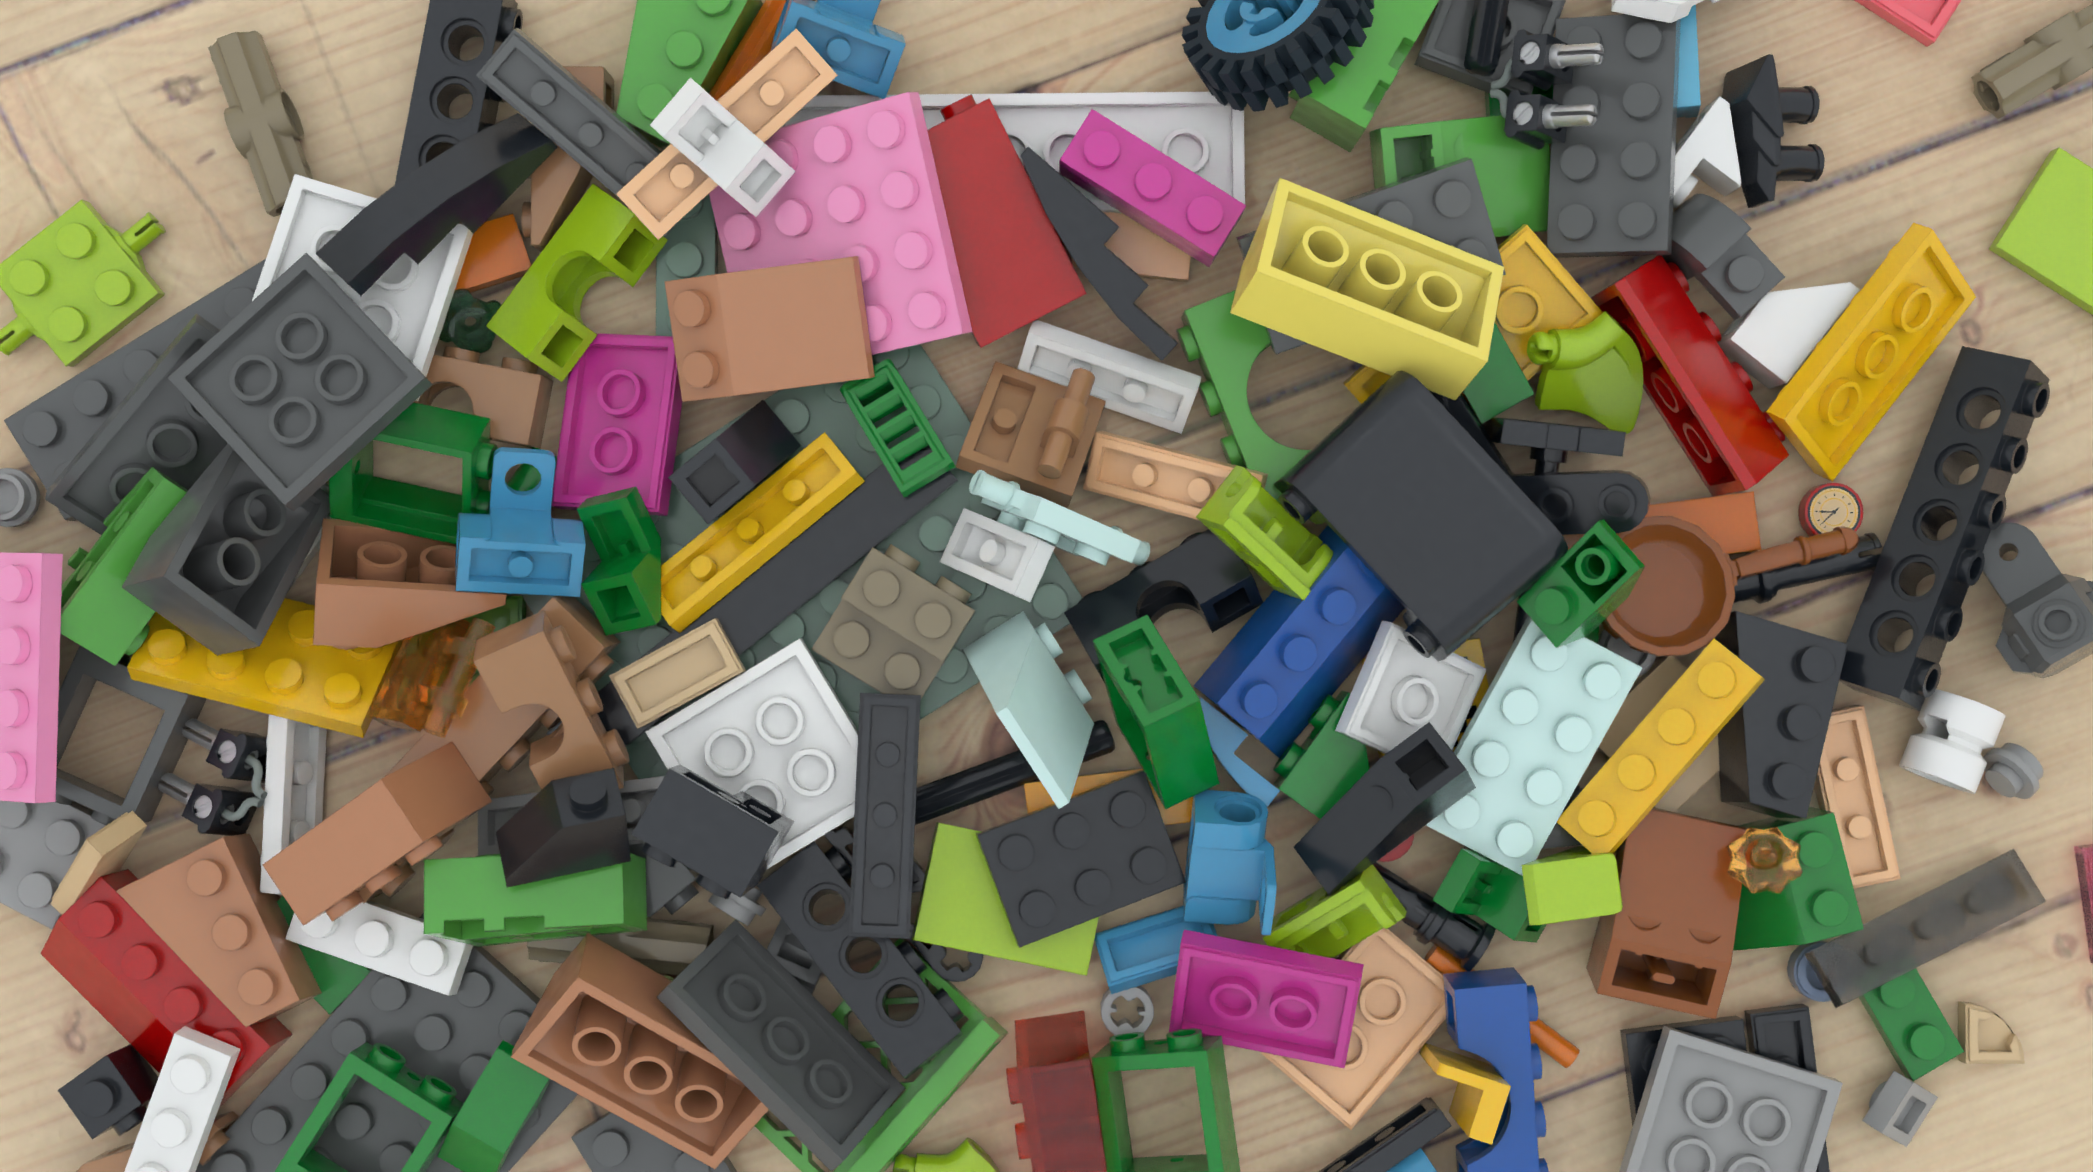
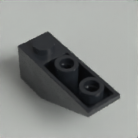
(1385, 808)

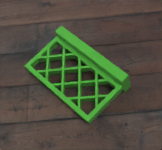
(922, 1096)

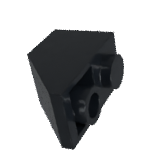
(734, 461)

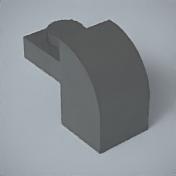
(1715, 249)

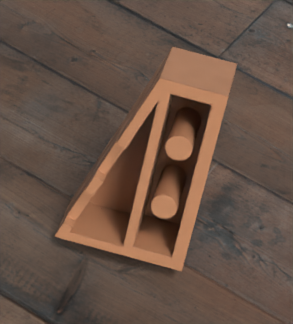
(226, 929)

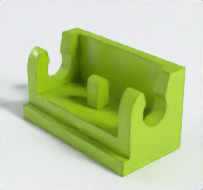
(1265, 534)
(1337, 922)

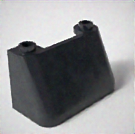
(1424, 513)

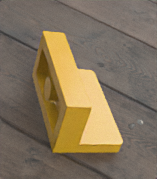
(1479, 1091)

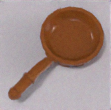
(1690, 582)

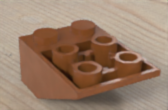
(1676, 916)

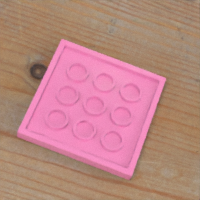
(864, 192)
(29, 675)

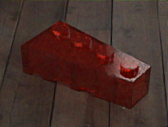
(1056, 1095)

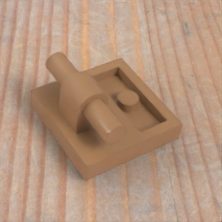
(1033, 431)

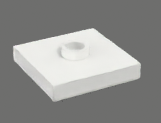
(1405, 691)

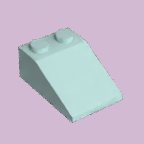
(1035, 700)

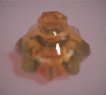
(1764, 860)

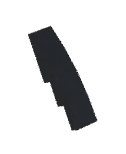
(423, 207)
(1084, 233)

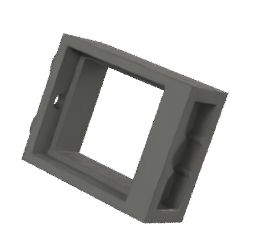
(160, 756)

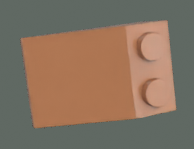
(770, 329)
(386, 587)

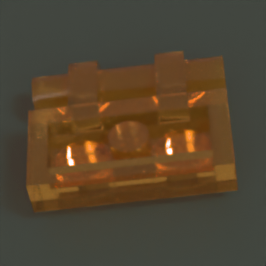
(430, 678)

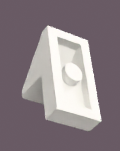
(1708, 152)
(997, 554)

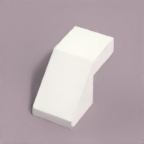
(722, 147)

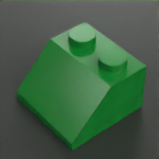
(1813, 905)

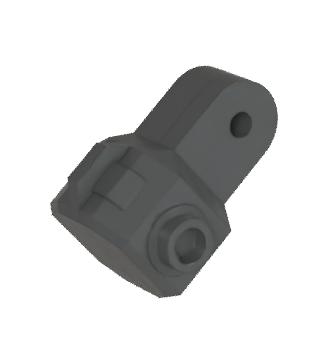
(2046, 611)

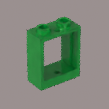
(411, 508)
(1157, 711)
(1178, 1050)
(386, 1071)

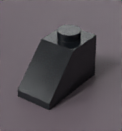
(566, 830)

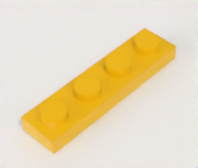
(755, 531)
(1660, 749)

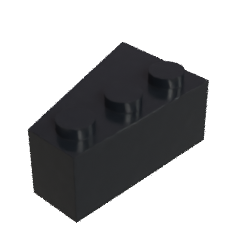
(1779, 733)

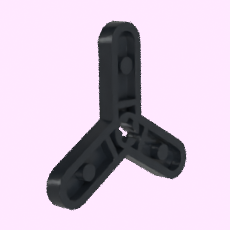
(1567, 499)

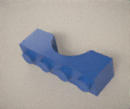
(1491, 1018)

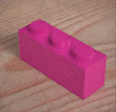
(1150, 188)

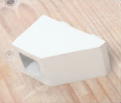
(1784, 329)

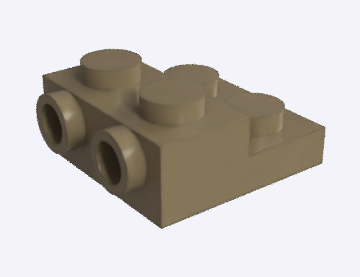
(895, 624)

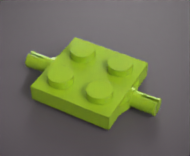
(78, 283)

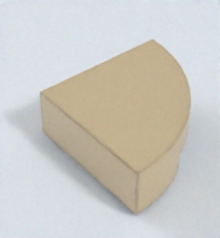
(1986, 1037)

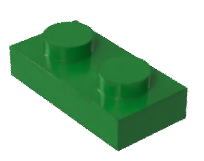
(1911, 1025)

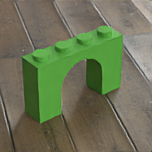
(1226, 353)

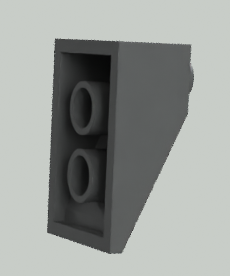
(226, 556)

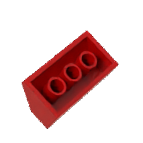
(1692, 380)
(144, 985)

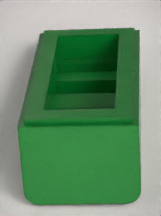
(878, 397)

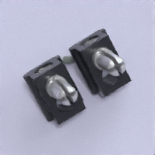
(1543, 63)
(222, 808)

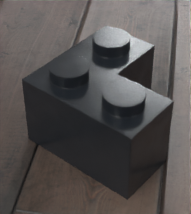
(711, 832)

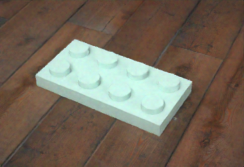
(1533, 743)

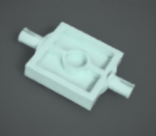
(1056, 523)

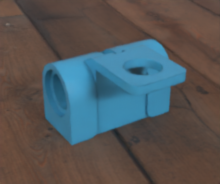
(847, 39)
(519, 542)
(1229, 861)

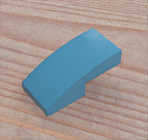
(1224, 741)

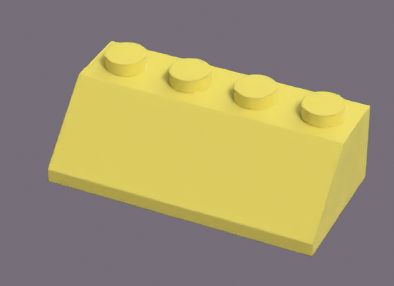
(1369, 290)

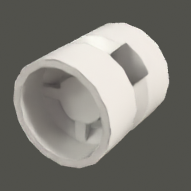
(1952, 741)

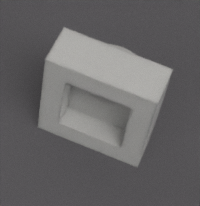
(1899, 1108)

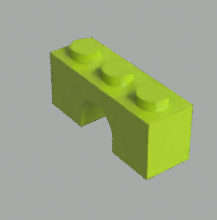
(544, 307)

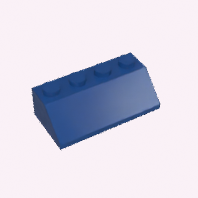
(1299, 649)

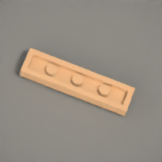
(760, 101)

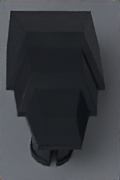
(1758, 118)

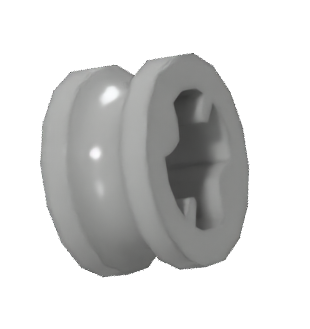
(1124, 1025)

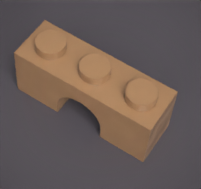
(508, 395)
(534, 666)

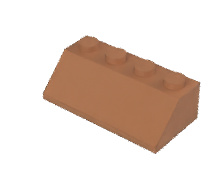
(629, 1054)

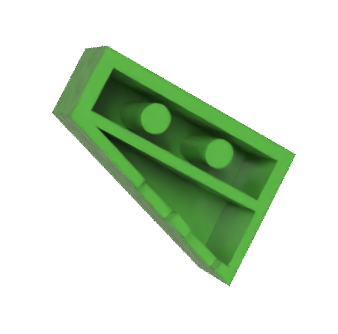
(675, 44)
(1348, 101)
(93, 603)
(472, 904)

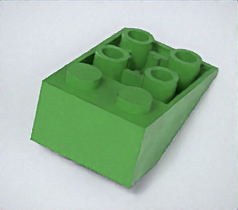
(1509, 172)

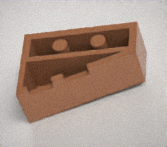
(375, 833)

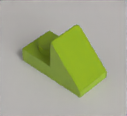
(1571, 886)

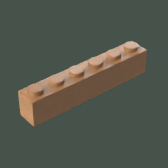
(501, 740)

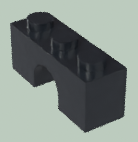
(1194, 576)

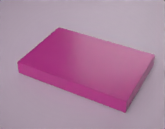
(620, 422)
(1266, 998)

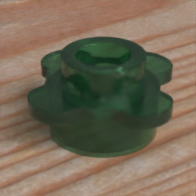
(472, 337)

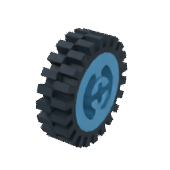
(1271, 46)

